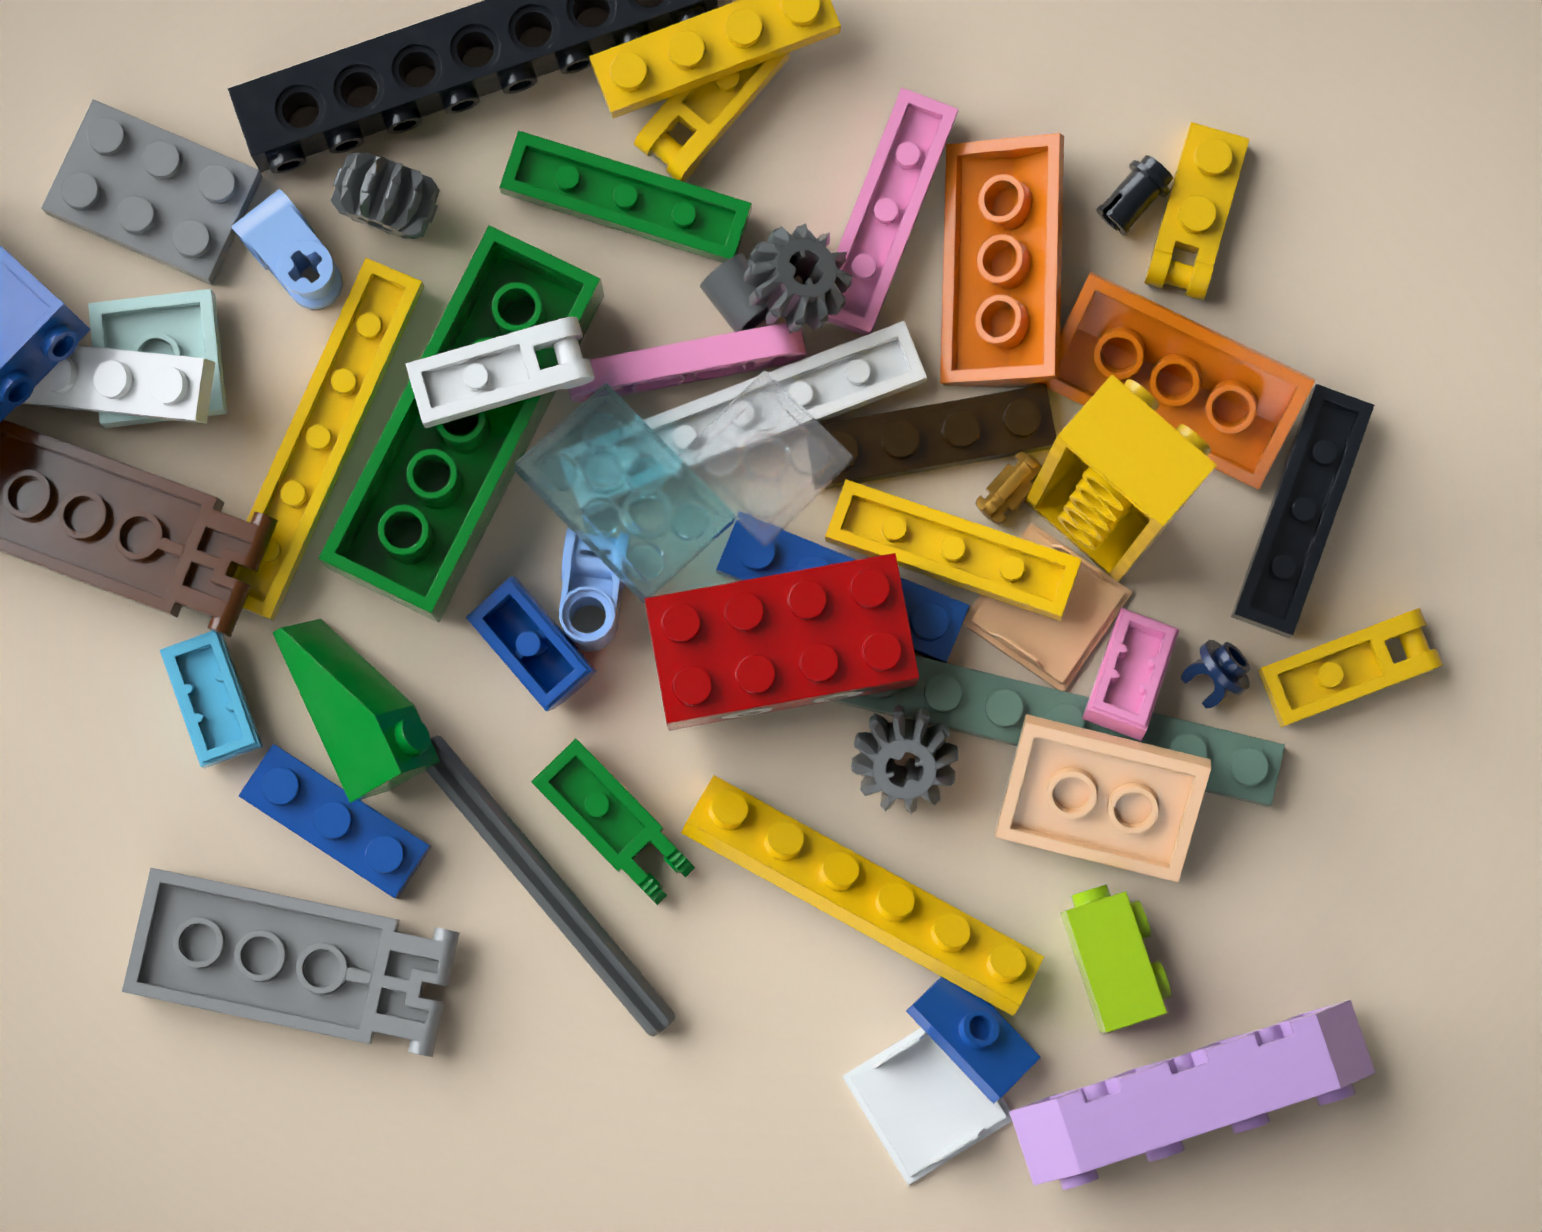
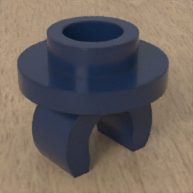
(1226, 668)

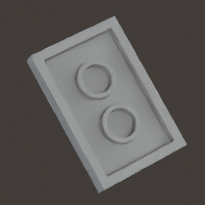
(152, 192)

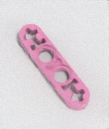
(694, 361)

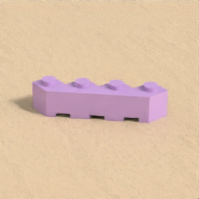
(1193, 1094)

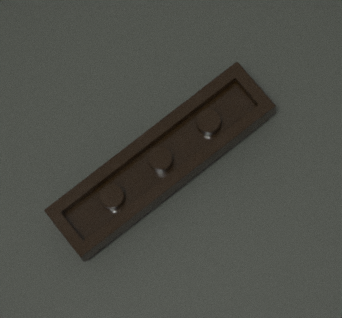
(945, 434)

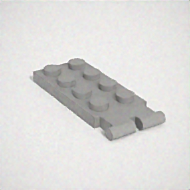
(287, 961)

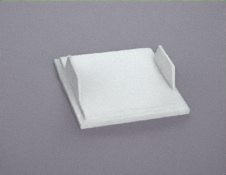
(923, 1105)

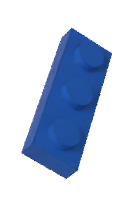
(326, 818)

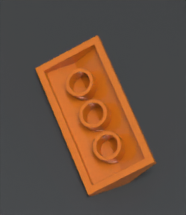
(1002, 262)
(1198, 376)

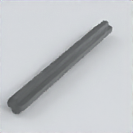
(549, 890)

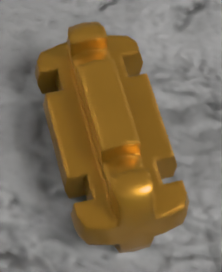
(1009, 488)

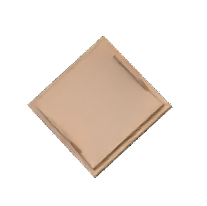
(1044, 644)

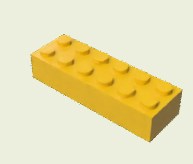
(1118, 476)

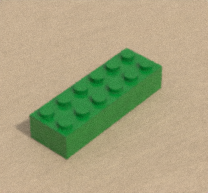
(438, 486)

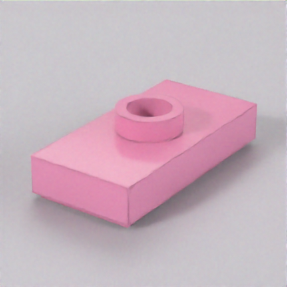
(1131, 674)

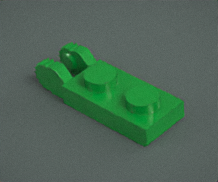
(607, 815)

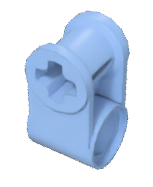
(287, 246)
(588, 583)

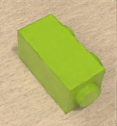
(1113, 959)

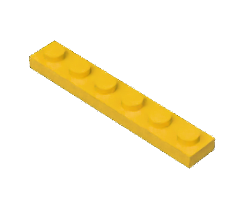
(327, 425)
(863, 895)

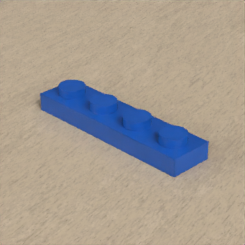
(931, 615)

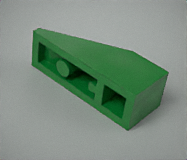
(358, 713)

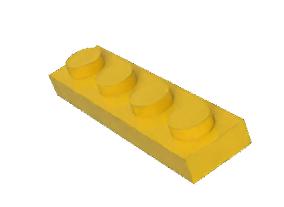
(708, 49)
(953, 550)

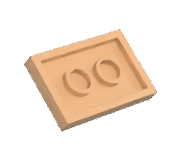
(1102, 798)

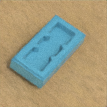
(211, 698)

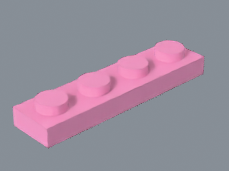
(890, 204)

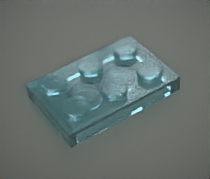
(624, 492)

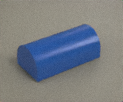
(531, 644)

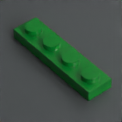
(625, 197)

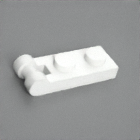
(498, 372)

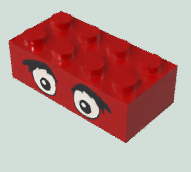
(781, 641)

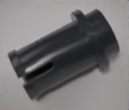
(1135, 194)

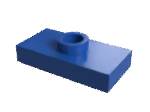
(974, 1037)

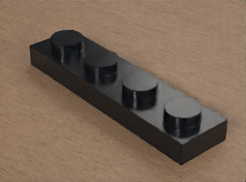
(1302, 511)

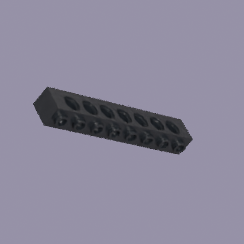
(437, 43)

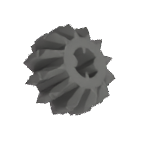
(385, 195)
(785, 297)
(889, 743)

